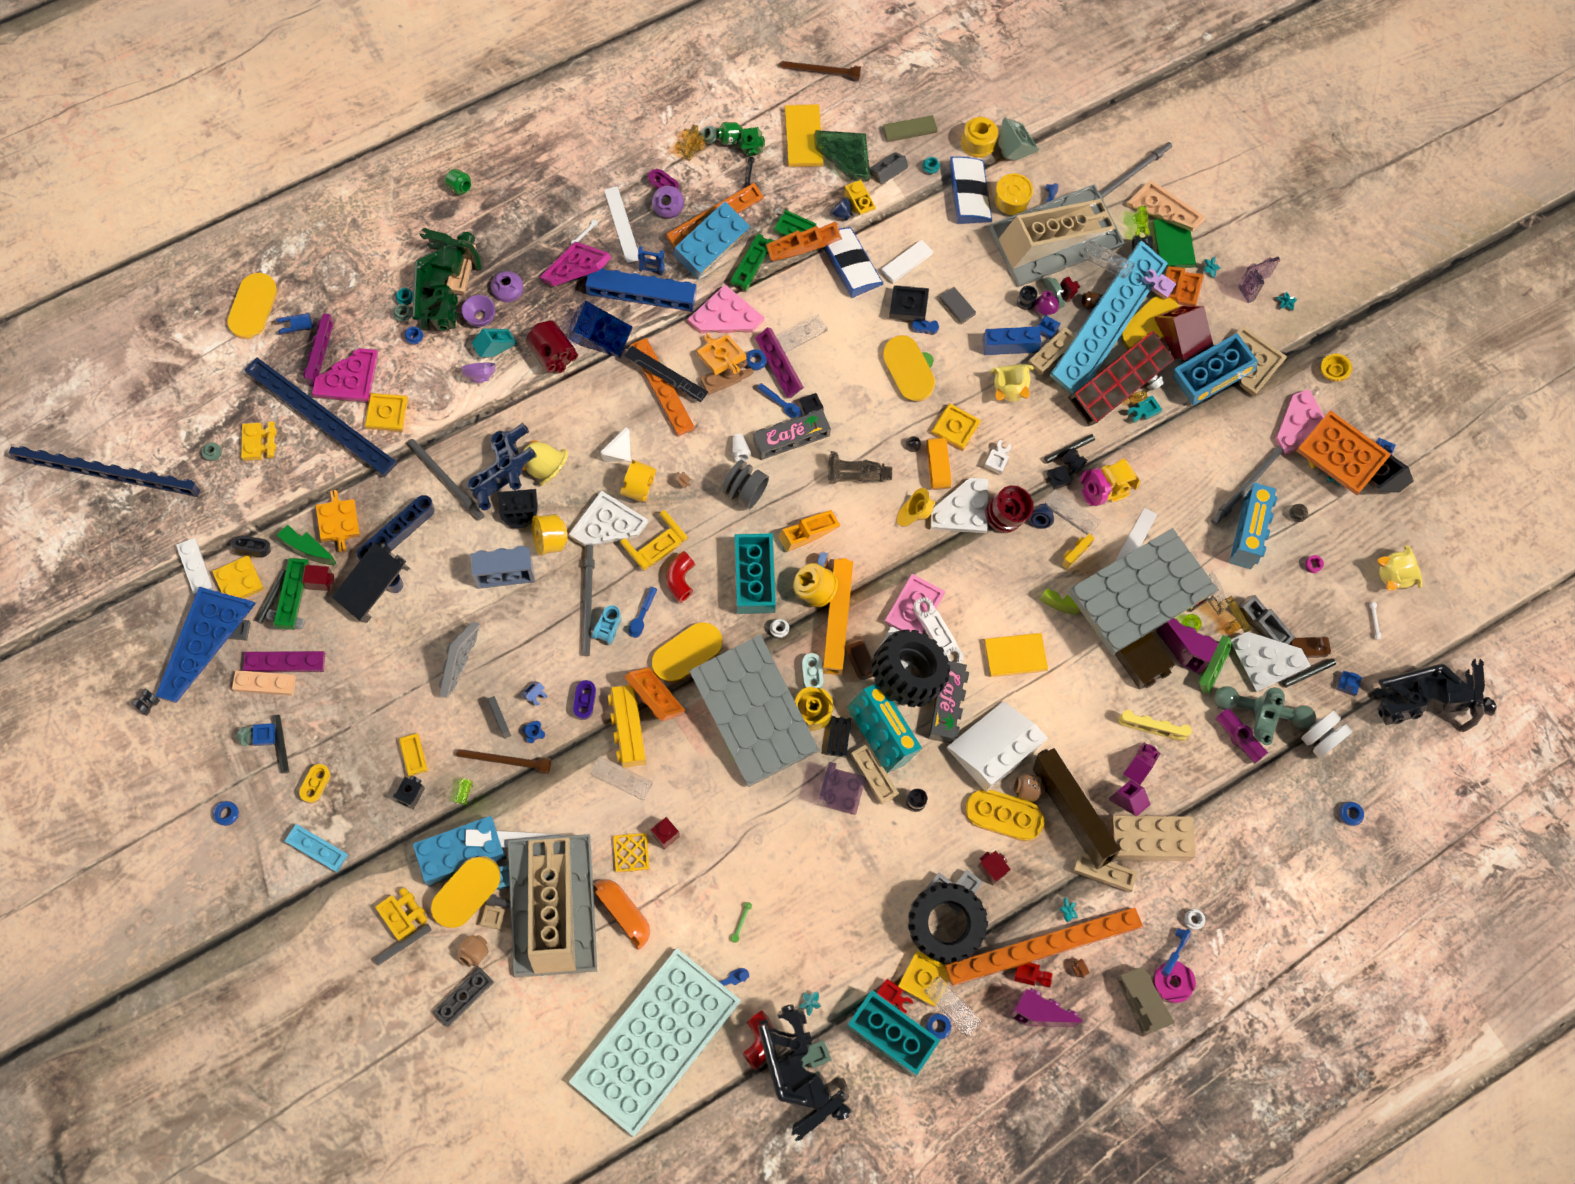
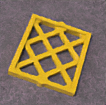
(630, 838)

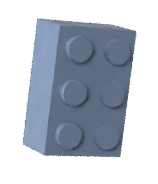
(502, 567)

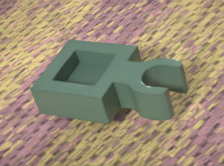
(817, 1055)

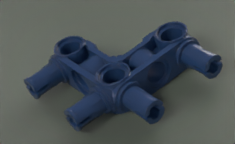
(506, 467)

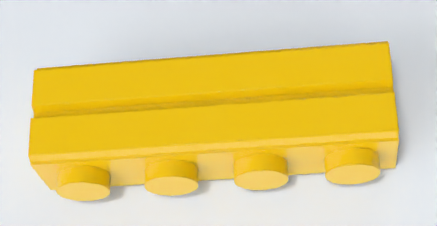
(628, 726)

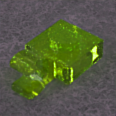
(1141, 220)

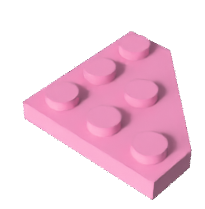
(726, 314)
(1298, 422)

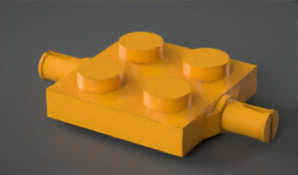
(721, 354)
(337, 520)

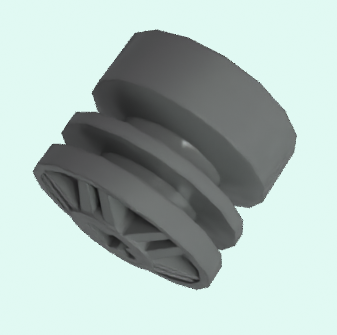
(742, 483)

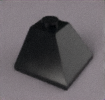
(1392, 476)

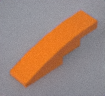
(804, 242)

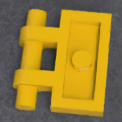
(253, 441)
(396, 918)

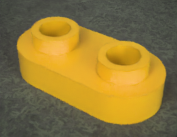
(314, 784)

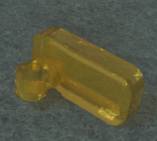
(1239, 622)

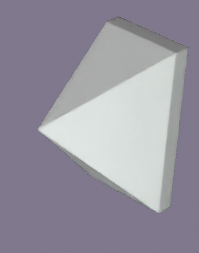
(618, 449)

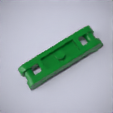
(751, 262)

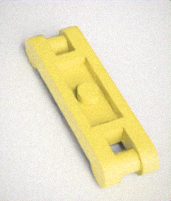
(1161, 728)

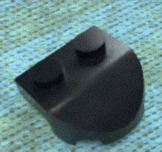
(518, 507)

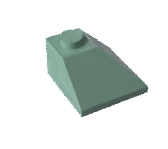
(1015, 140)

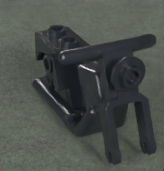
(1434, 683)
(793, 1082)

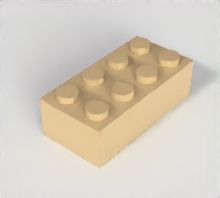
(1153, 838)

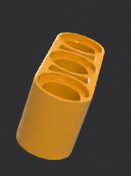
(938, 463)

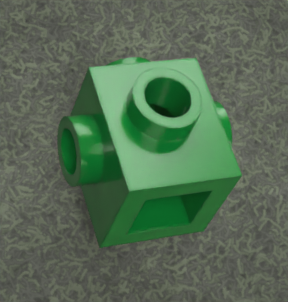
(752, 141)

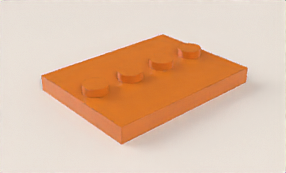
(1343, 452)

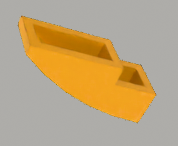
(808, 530)

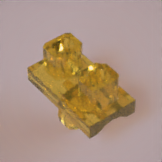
(692, 142)

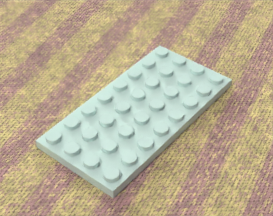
(655, 1042)

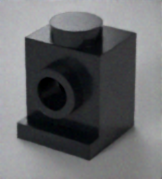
(410, 798)

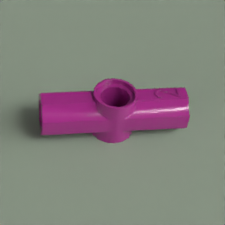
(1250, 744)

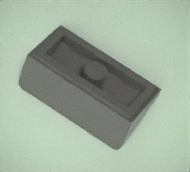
(889, 167)

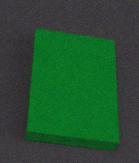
(1174, 244)

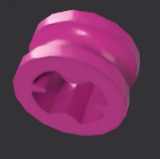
(1320, 563)

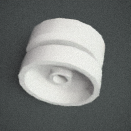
(1325, 733)

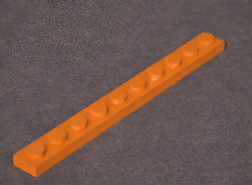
(1043, 946)

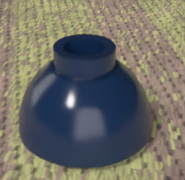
(842, 209)
(1041, 517)

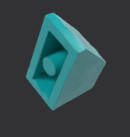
(493, 342)

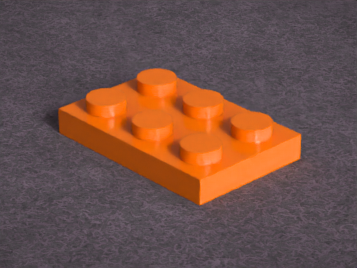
(654, 694)

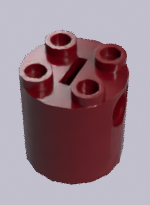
(551, 346)

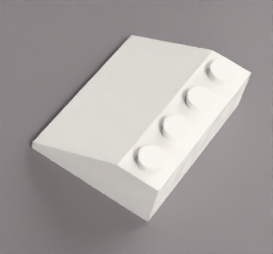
(997, 745)

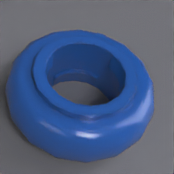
(756, 353)
(220, 807)
(1346, 819)
(947, 1023)

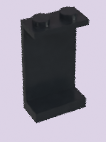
(369, 580)

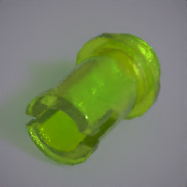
(463, 791)

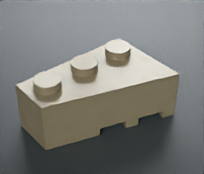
(1144, 1001)

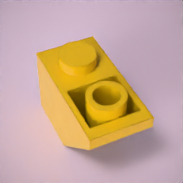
(859, 198)

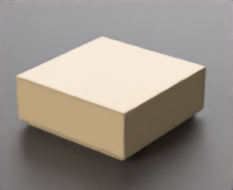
(492, 917)

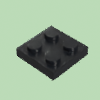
(909, 303)

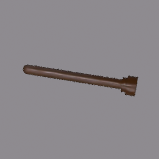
(853, 72)
(542, 765)

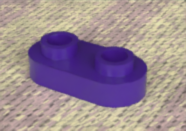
(584, 700)

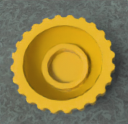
(1336, 367)

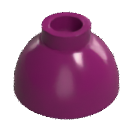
(1046, 303)

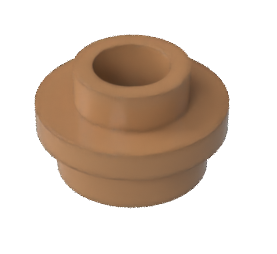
(683, 479)

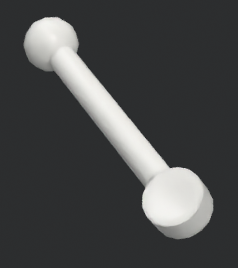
(594, 223)
(1373, 605)

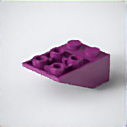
(1187, 645)
(1037, 1011)

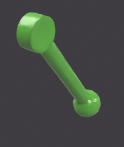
(735, 938)

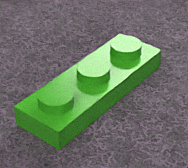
(1215, 665)

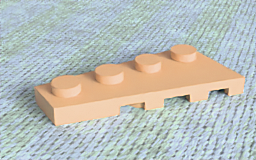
(1166, 207)

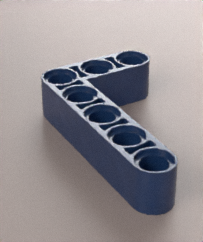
(406, 529)

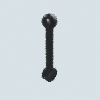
(751, 160)

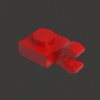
(1030, 973)

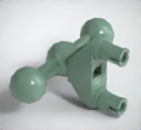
(1266, 710)

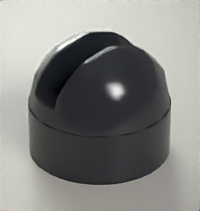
(915, 446)

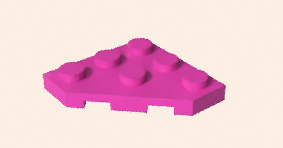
(575, 263)
(348, 378)

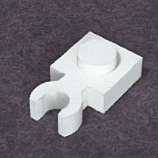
(998, 459)

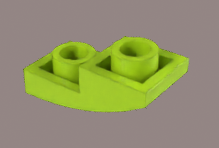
(1064, 605)

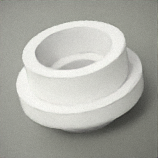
(1155, 382)
(782, 623)
(1200, 919)

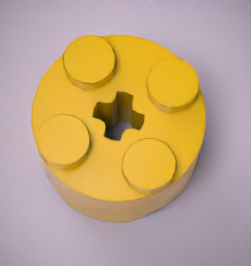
(1121, 478)
(637, 481)
(813, 698)

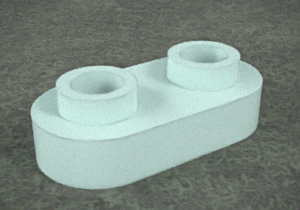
(812, 673)

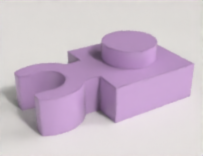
(1161, 284)

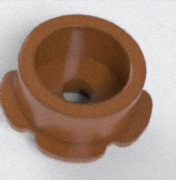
(1080, 968)

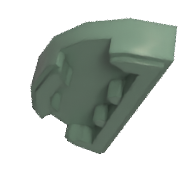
(1054, 286)

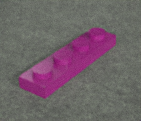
(318, 352)
(779, 362)
(284, 661)

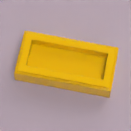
(413, 754)

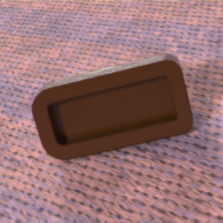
(1313, 646)
(860, 659)

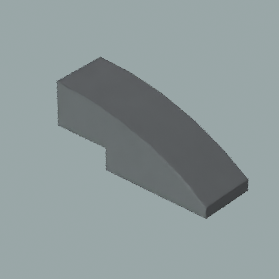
(1265, 620)

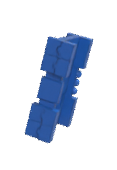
(658, 262)

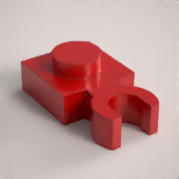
(892, 994)

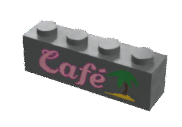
(791, 434)
(947, 705)

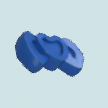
(925, 327)

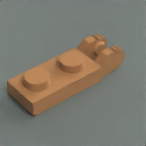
(714, 383)

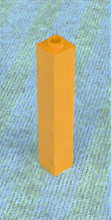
(838, 618)

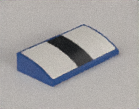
(970, 190)
(853, 264)

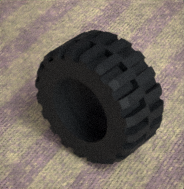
(923, 654)
(968, 942)

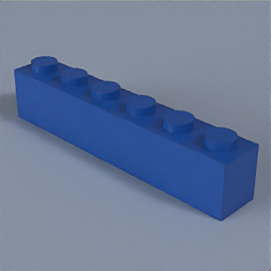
(642, 289)

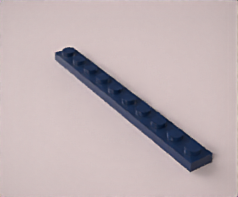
(320, 417)
(100, 470)

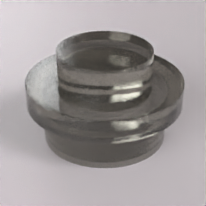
(1298, 512)

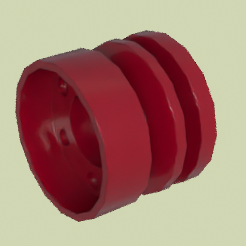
(1009, 509)

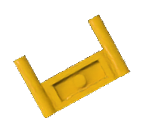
(659, 547)

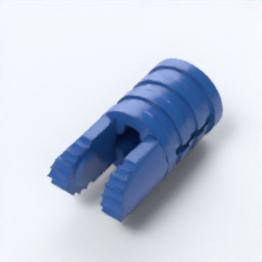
(297, 322)

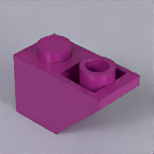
(1142, 763)
(1131, 798)

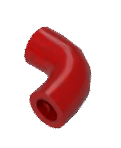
(676, 577)
(755, 1053)

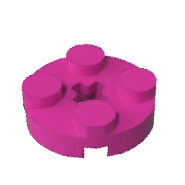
(1095, 487)
(1184, 989)

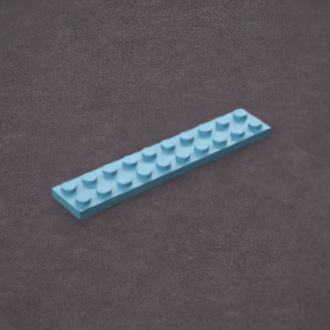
(1107, 321)

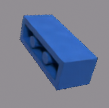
(1011, 340)

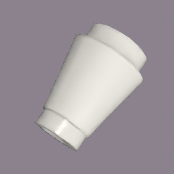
(740, 448)

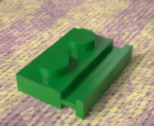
(791, 223)

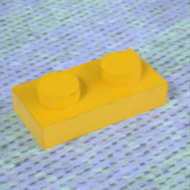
(1082, 545)

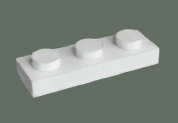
(194, 565)

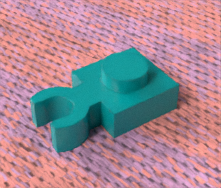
(1146, 408)

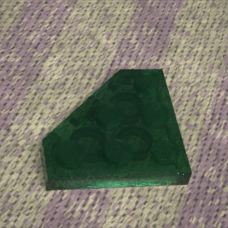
(845, 151)

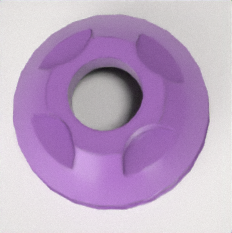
(671, 210)
(509, 292)
(478, 304)
(478, 371)

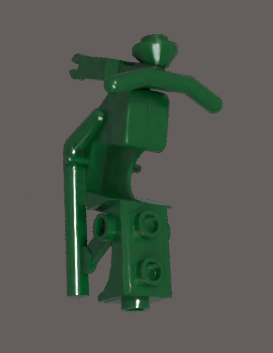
(431, 274)

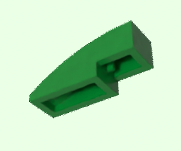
(305, 546)

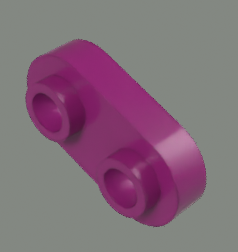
(664, 179)

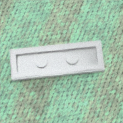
(907, 261)

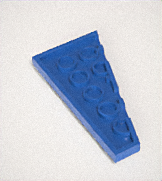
(205, 631)

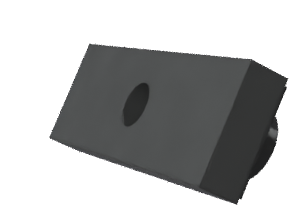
(454, 1007)

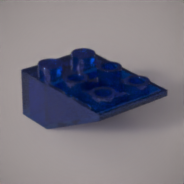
(598, 330)

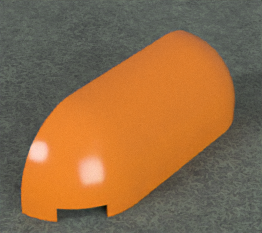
(623, 911)

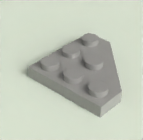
(457, 658)

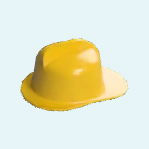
(916, 508)

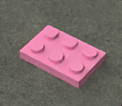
(902, 612)

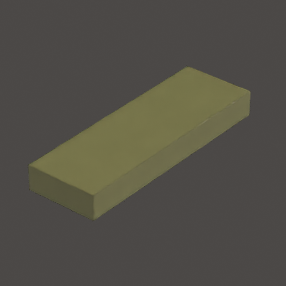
(910, 128)

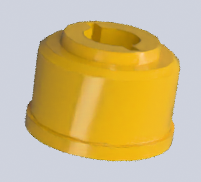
(979, 137)
(1013, 193)
(549, 534)
(815, 584)

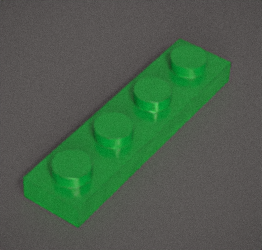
(291, 594)

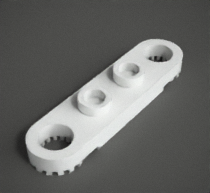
(936, 628)

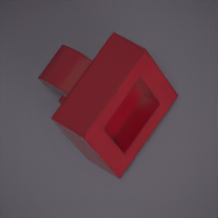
(1069, 289)

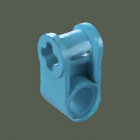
(607, 628)

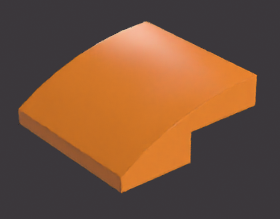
(1187, 285)

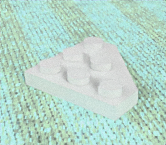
(963, 508)
(607, 522)
(1268, 659)

